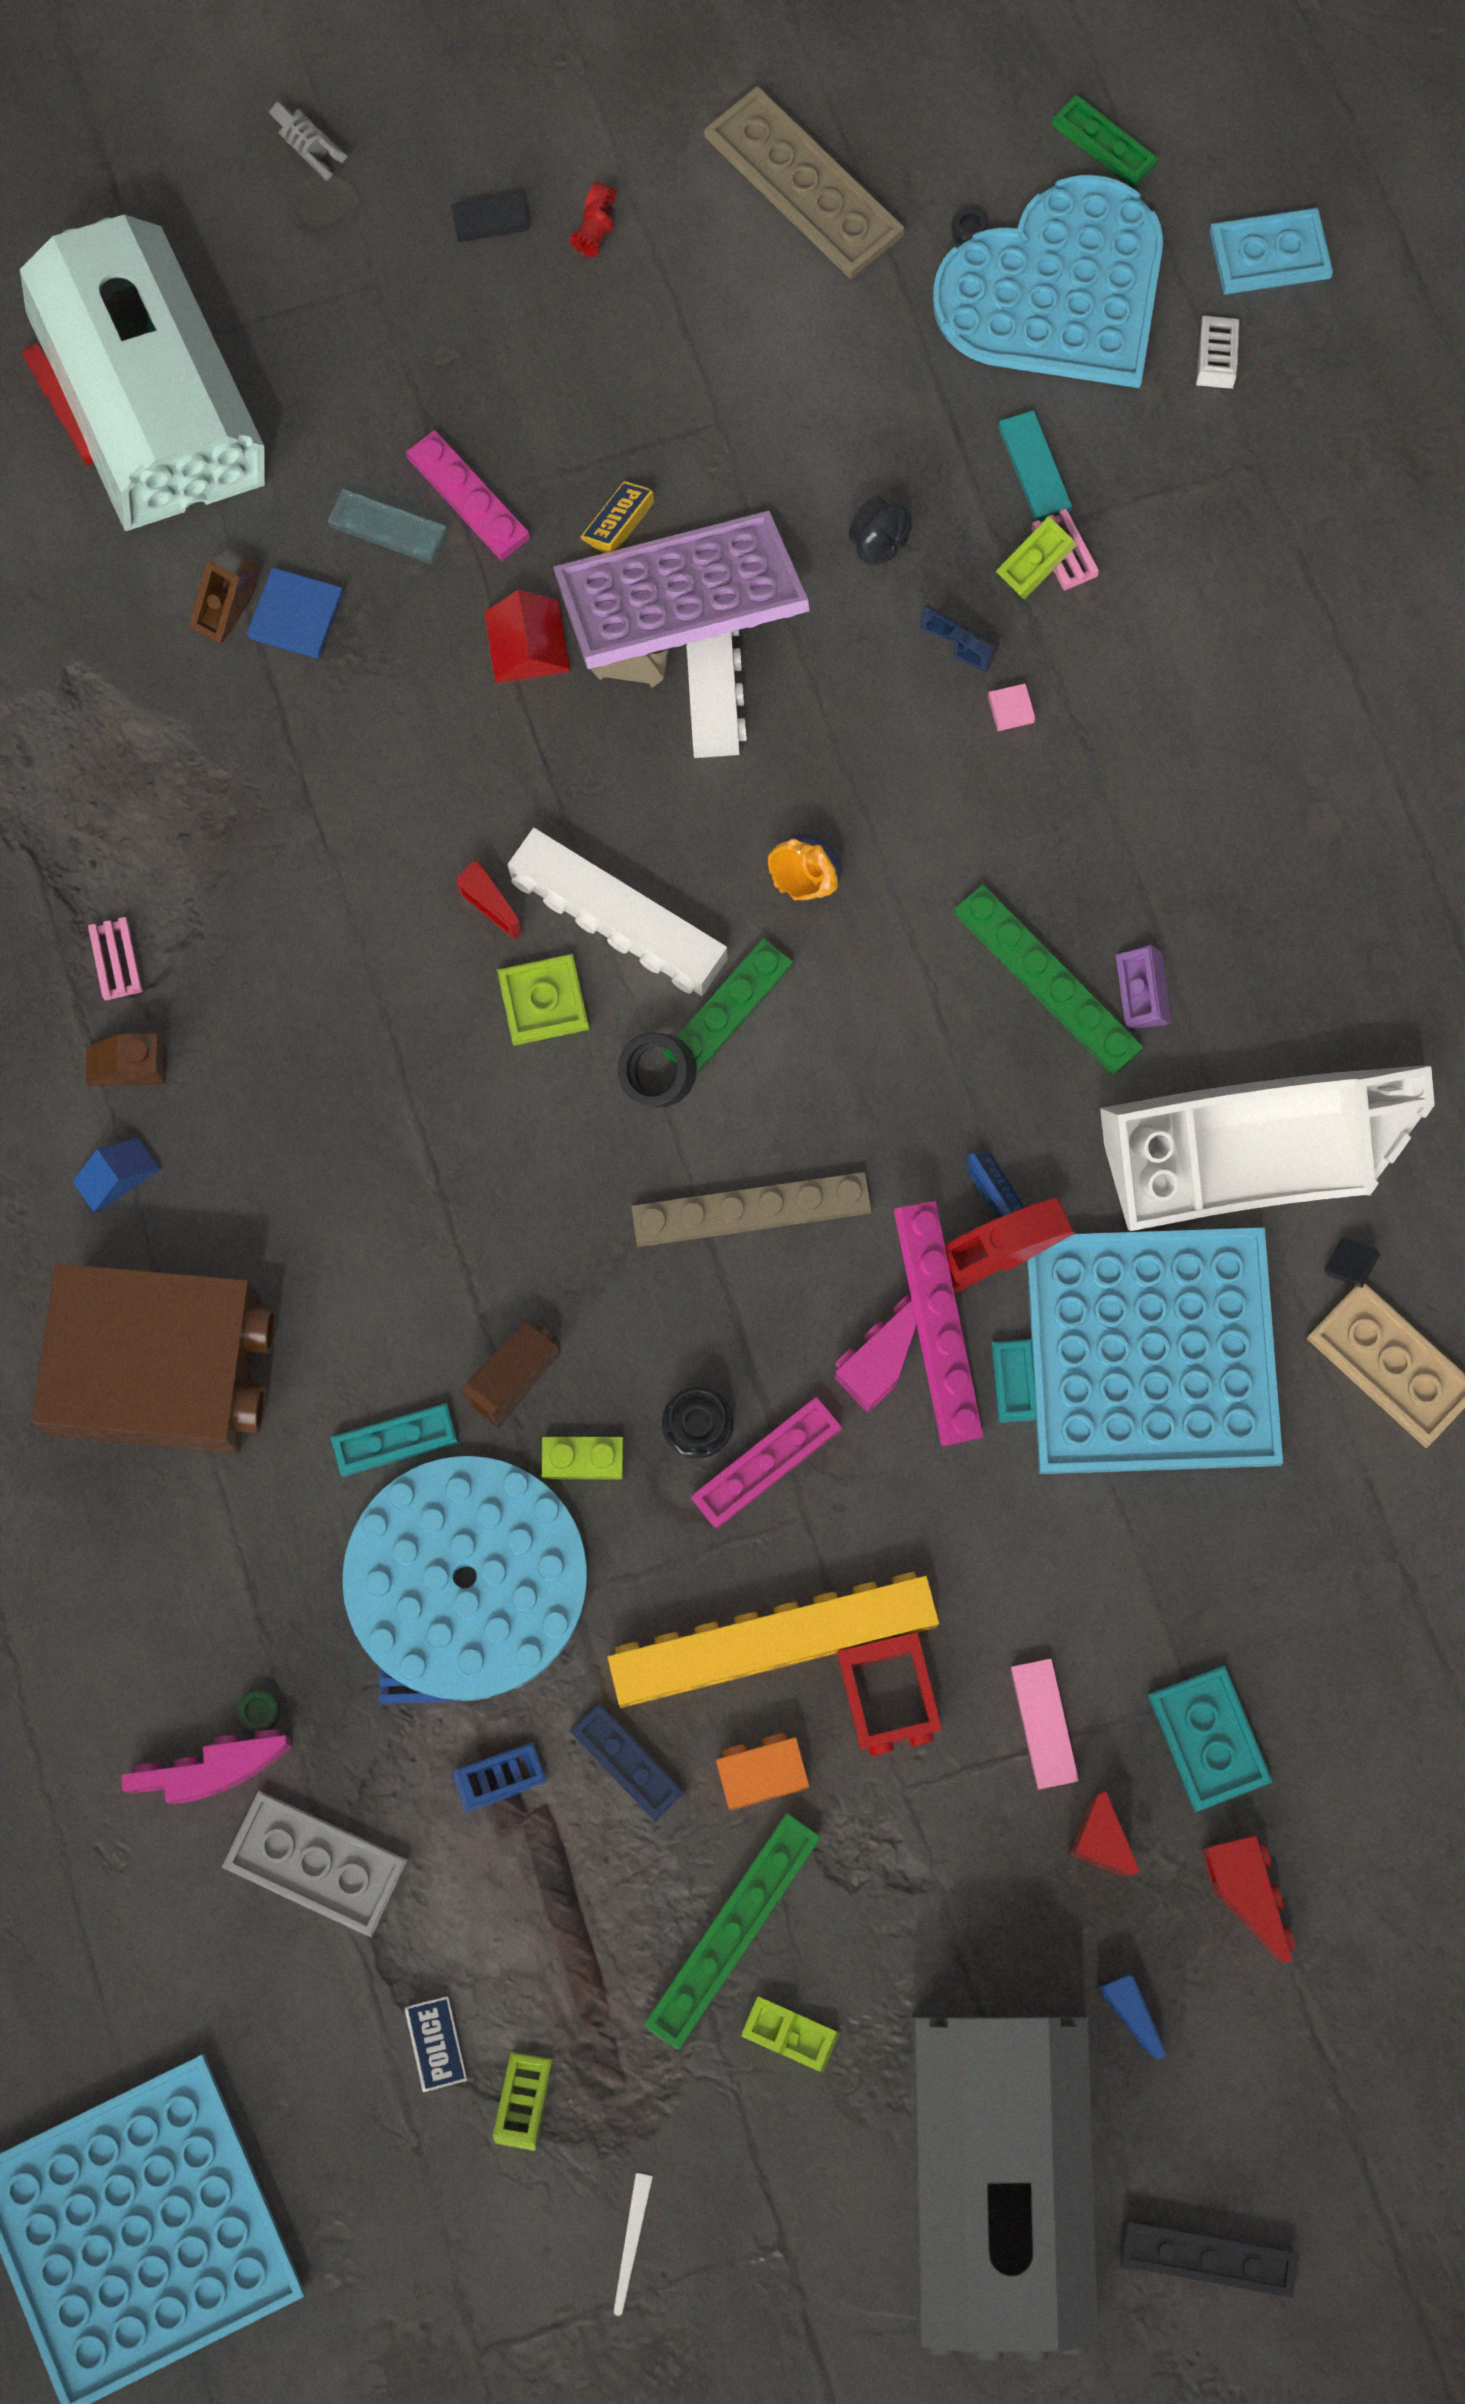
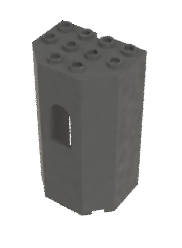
(1003, 2108)

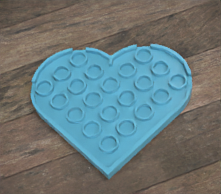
(1061, 290)

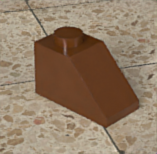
(223, 594)
(126, 1061)

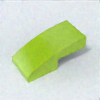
(790, 2034)

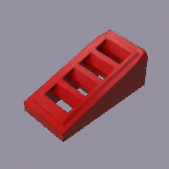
(483, 894)

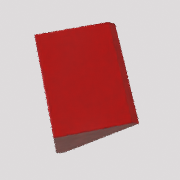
(526, 637)
(1101, 1839)

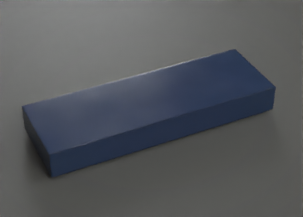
(627, 1762)

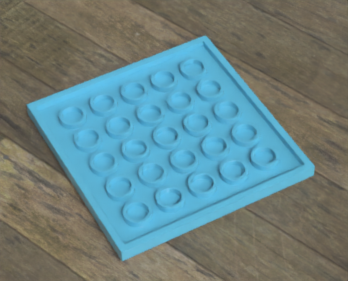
(1154, 1352)
(139, 2234)

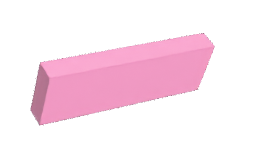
(1044, 1724)

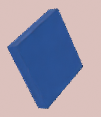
(295, 613)

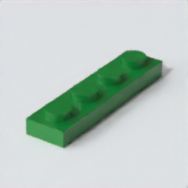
(733, 1003)

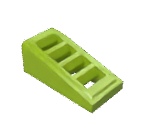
(537, 2103)

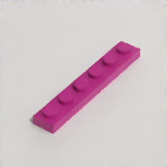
(938, 1323)

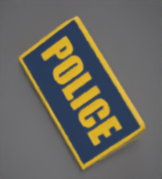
(618, 517)

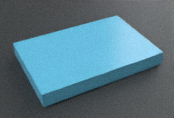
(1271, 251)

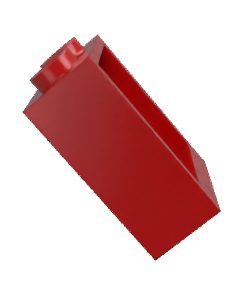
(878, 1652)

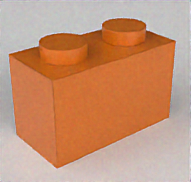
(761, 1772)

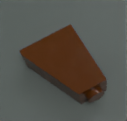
(511, 1373)

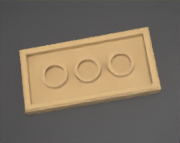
(1392, 1363)

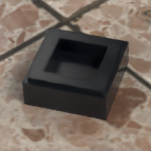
(1352, 1262)

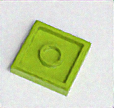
(543, 999)

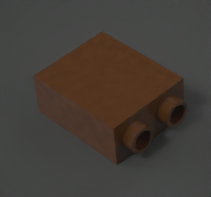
(151, 1359)

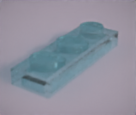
(387, 526)

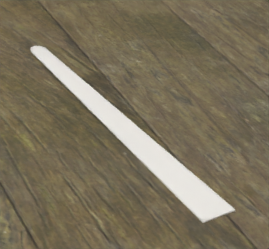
(637, 2210)

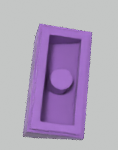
(1143, 988)

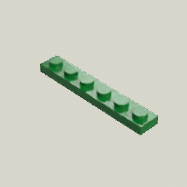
(1048, 980)
(732, 1931)

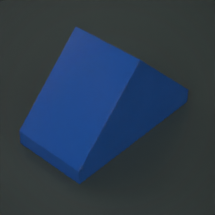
(114, 1172)

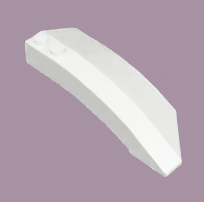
(1261, 1142)

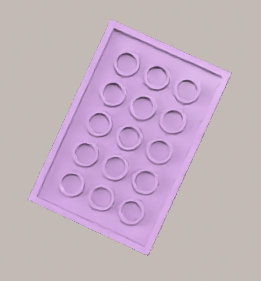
(680, 589)

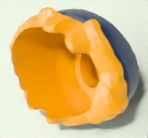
(805, 867)

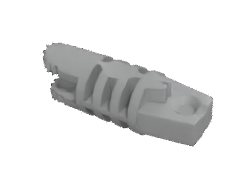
(306, 138)

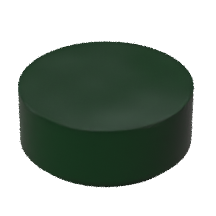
(258, 1710)

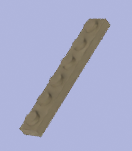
(751, 1209)

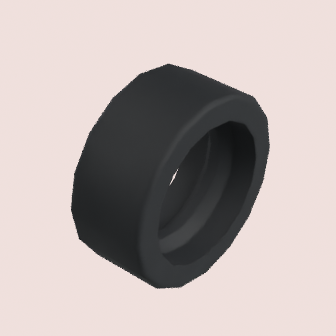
(629, 1062)

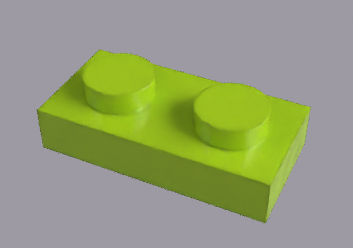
(1036, 557)
(582, 1457)

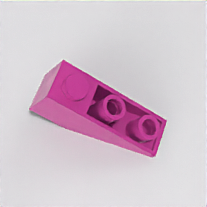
(878, 1364)

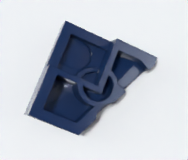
(968, 644)

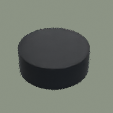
(967, 223)

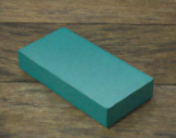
(1014, 1380)

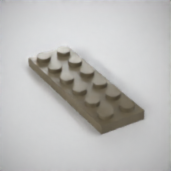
(804, 182)

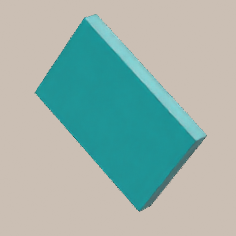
(1209, 1738)

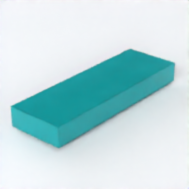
(1034, 466)
(394, 1440)

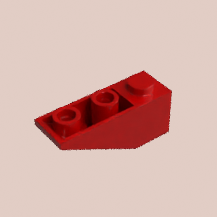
(1244, 1886)

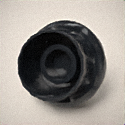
(879, 530)
(697, 1422)

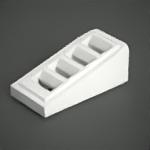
(1211, 374)

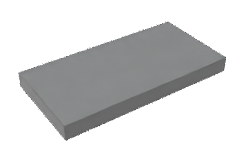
(315, 1864)

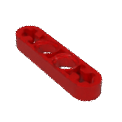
(50, 386)

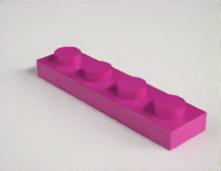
(468, 495)
(766, 1463)

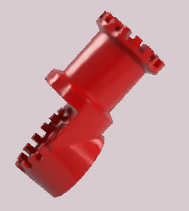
(596, 221)

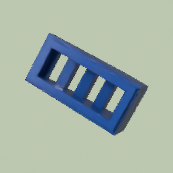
(503, 1791)
(1129, 2005)

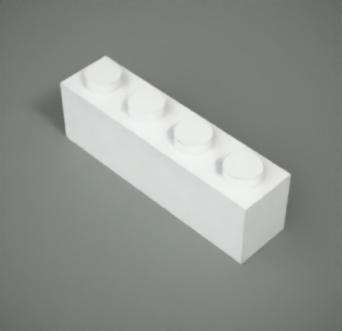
(715, 696)

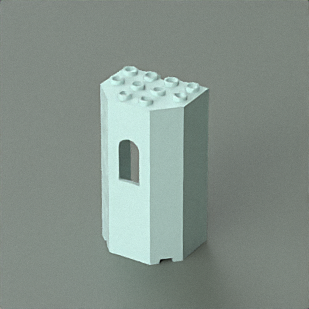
(150, 407)

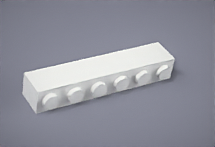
(617, 912)

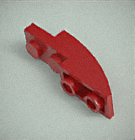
(1006, 1242)

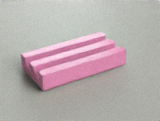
(1088, 563)
(109, 928)

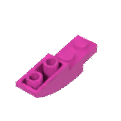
(224, 1767)

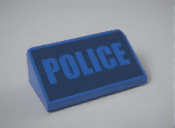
(993, 1184)

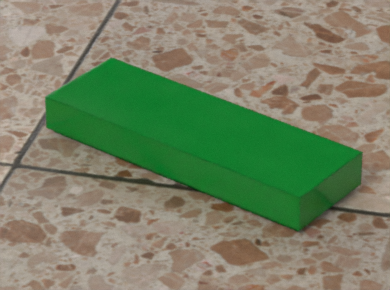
(1105, 141)

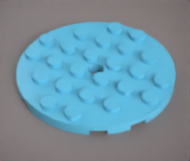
(475, 1637)

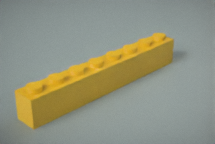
(771, 1641)

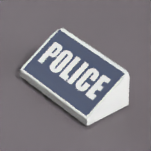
(435, 2044)

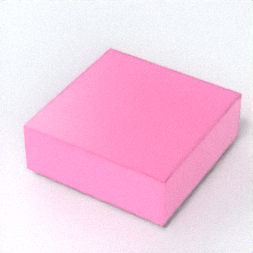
(1011, 707)

